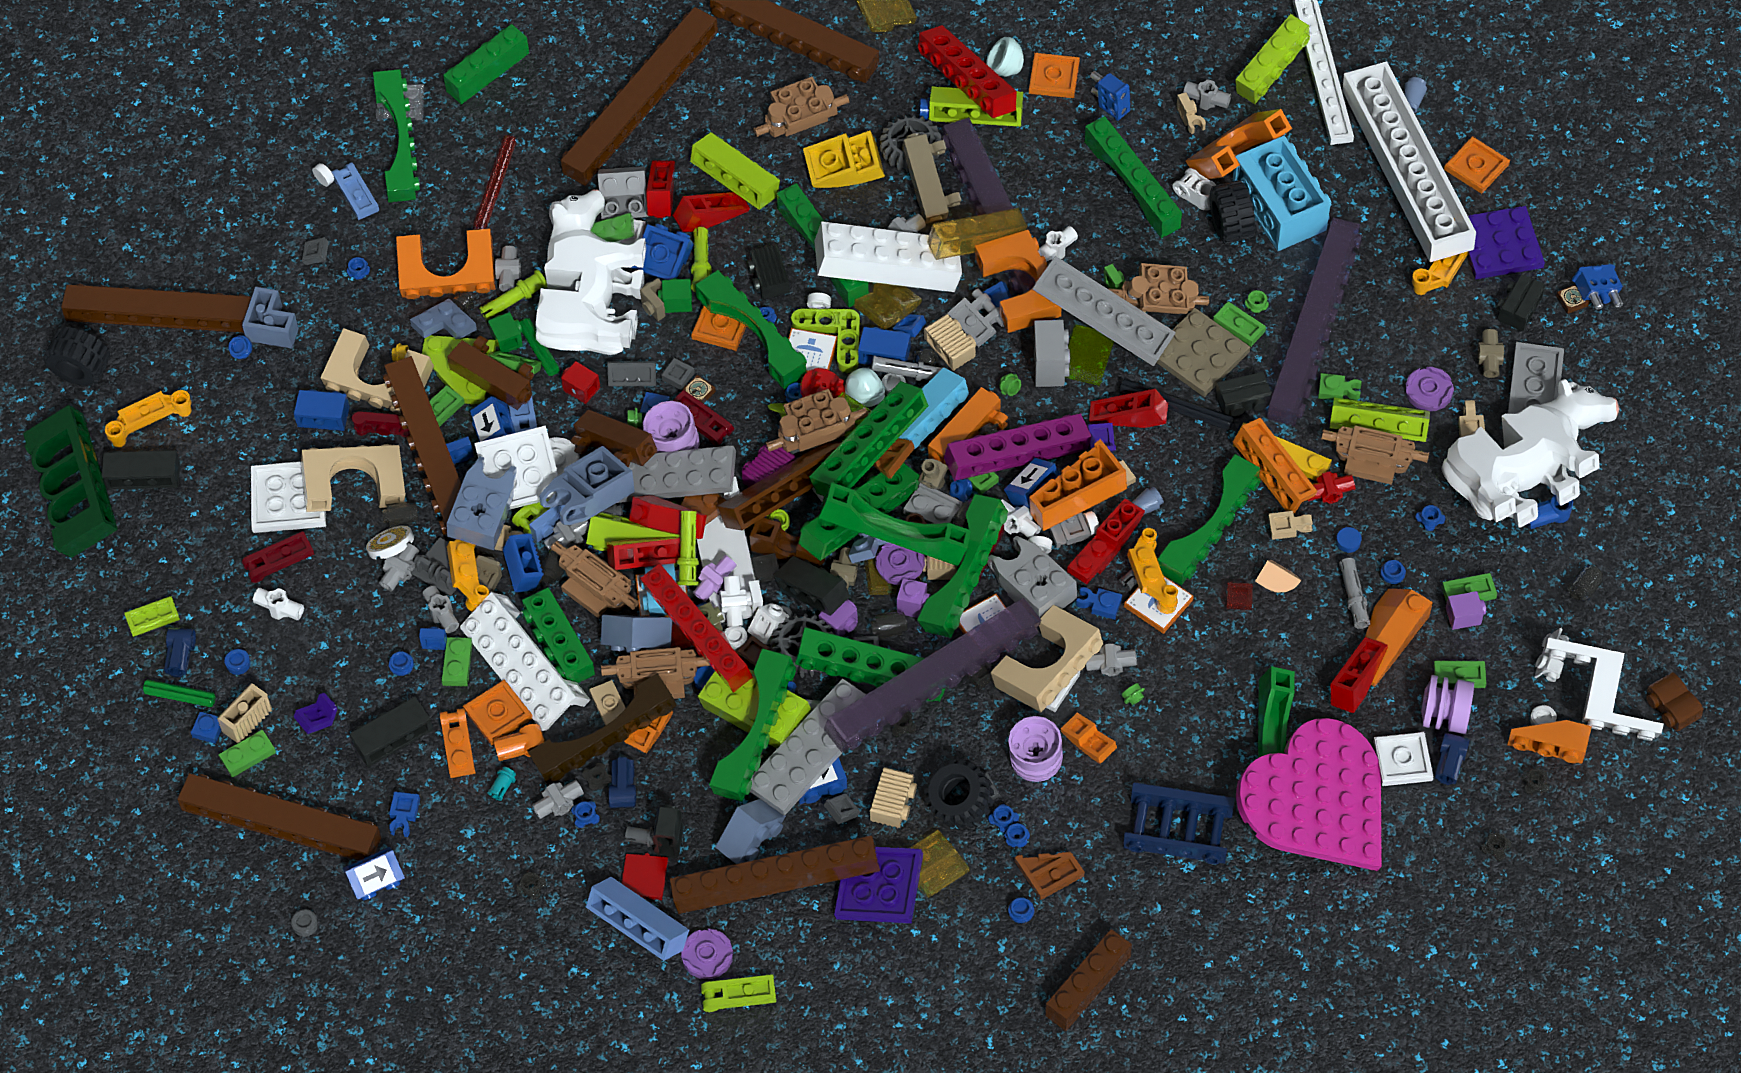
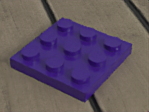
(1504, 243)
(882, 894)

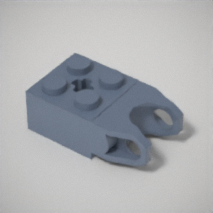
(589, 486)
(481, 506)

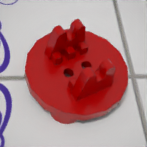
(815, 378)

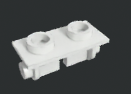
(1550, 667)

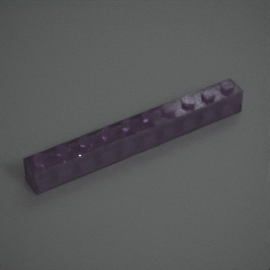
(981, 182)
(1314, 322)
(932, 675)

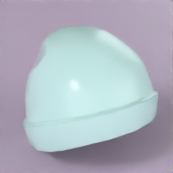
(1006, 57)
(865, 387)

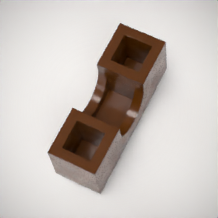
(770, 538)

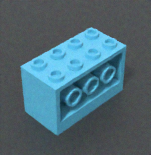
(1283, 193)

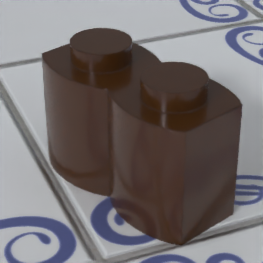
(1674, 701)

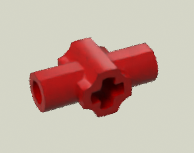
(1332, 487)

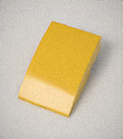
(844, 161)

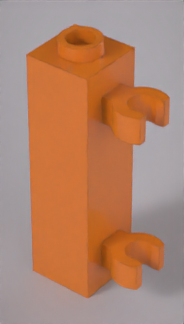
(978, 411)

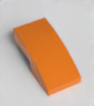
(645, 738)
(1088, 739)

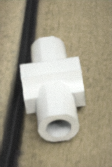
(1057, 242)
(1020, 520)
(733, 601)
(278, 603)

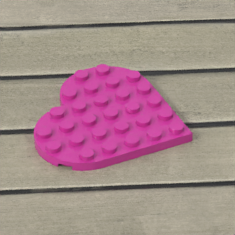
(1317, 796)

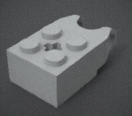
(1034, 577)

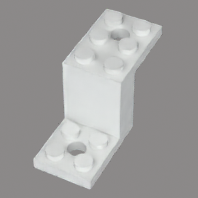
(1602, 688)

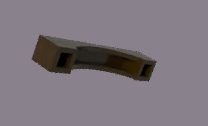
(559, 758)

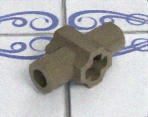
(1490, 353)
(933, 474)
(845, 568)

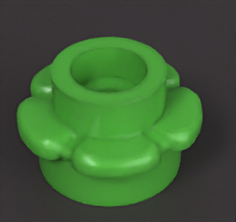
(1257, 296)
(1010, 384)
(634, 419)
(1133, 694)

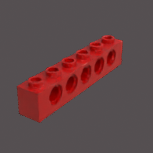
(967, 71)
(696, 628)

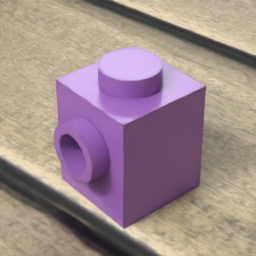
(912, 597)
(1465, 610)
(843, 619)

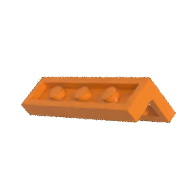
(1275, 462)

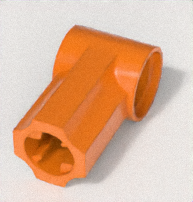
(519, 743)

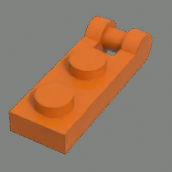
(457, 744)

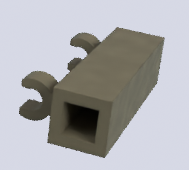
(925, 177)

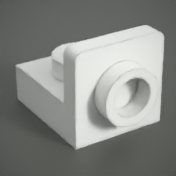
(766, 621)

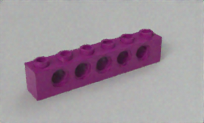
(1017, 446)

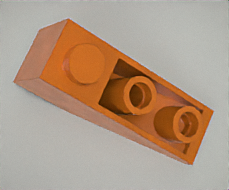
(1556, 739)

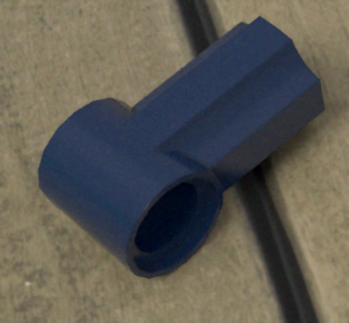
(179, 645)
(1452, 754)
(622, 791)

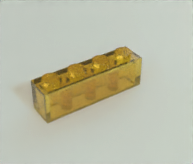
(962, 235)

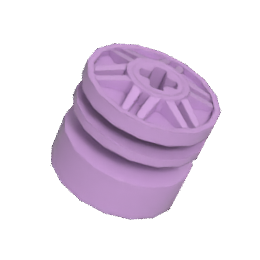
(671, 427)
(1448, 704)
(1032, 736)

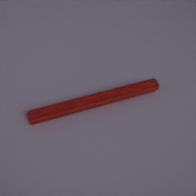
(494, 183)

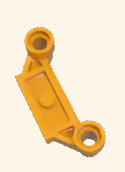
(1438, 275)
(146, 412)
(464, 573)
(1149, 574)

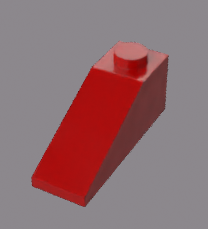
(660, 189)
(708, 210)
(1130, 410)
(662, 515)
(643, 552)
(1357, 674)

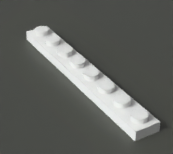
(1324, 74)

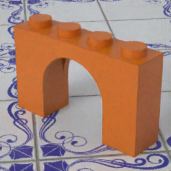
(1219, 156)
(1020, 253)
(475, 276)

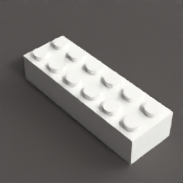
(883, 257)

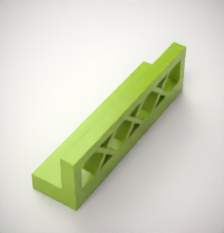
(1396, 420)

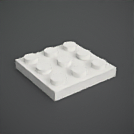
(531, 455)
(280, 499)

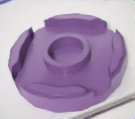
(1429, 389)
(899, 563)
(707, 954)

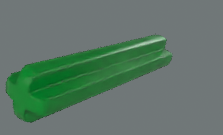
(541, 351)
(179, 693)

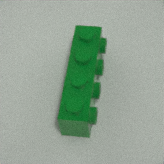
(486, 64)
(557, 636)

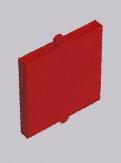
(645, 875)

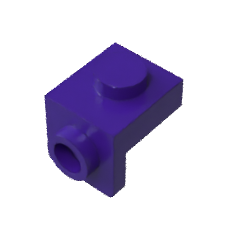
(1103, 432)
(316, 715)

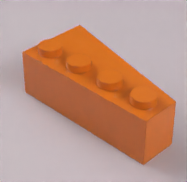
(1079, 487)

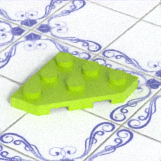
(438, 349)

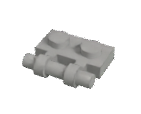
(972, 321)

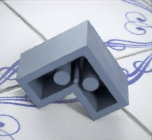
(266, 321)
(636, 632)
(747, 829)

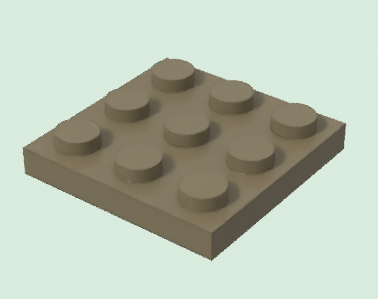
(1202, 352)

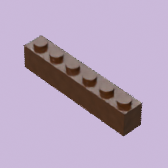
(774, 489)

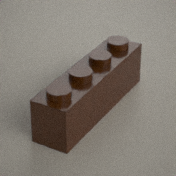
(1088, 980)

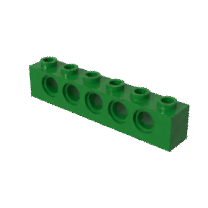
(870, 438)
(880, 492)
(858, 652)

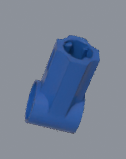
(1549, 513)

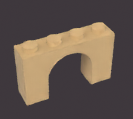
(344, 365)
(380, 462)
(1041, 685)

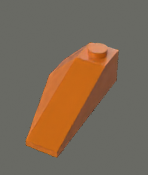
(1396, 622)

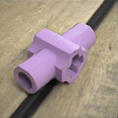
(713, 578)

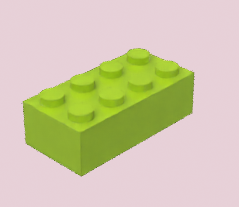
(742, 707)

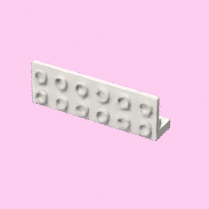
(733, 543)
(520, 661)

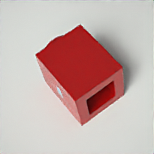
(580, 382)

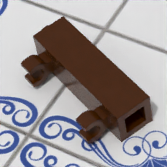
(491, 375)
(621, 439)

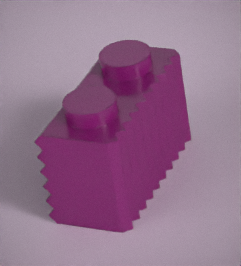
(765, 464)

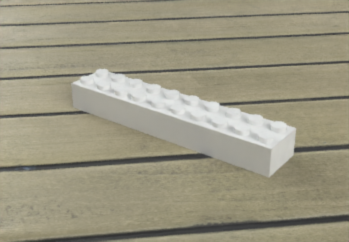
(1409, 162)

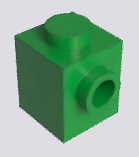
(676, 295)
(506, 332)

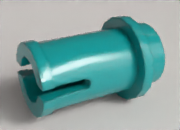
(505, 778)

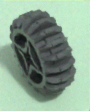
(896, 132)
(788, 637)

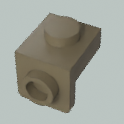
(650, 301)
(488, 572)

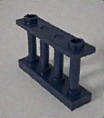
(1176, 799)

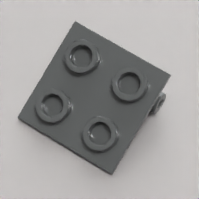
(435, 567)

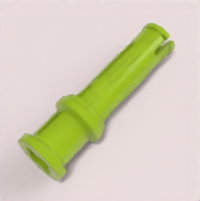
(701, 266)
(523, 289)
(688, 560)

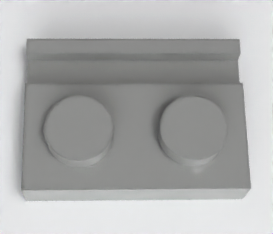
(932, 505)
(1070, 531)

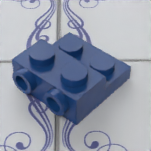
(664, 252)

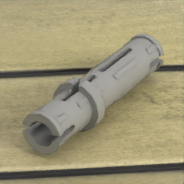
(904, 368)
(1356, 601)

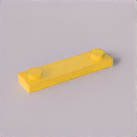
(1309, 462)

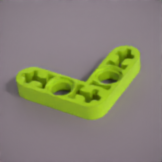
(838, 325)

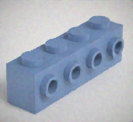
(637, 918)

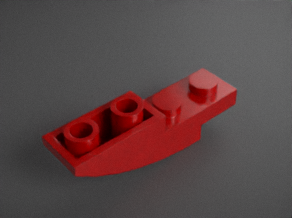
(1107, 542)

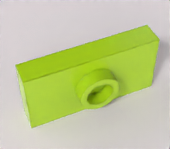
(152, 616)

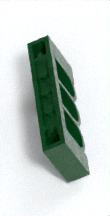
(96, 521)

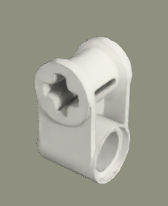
(1194, 188)

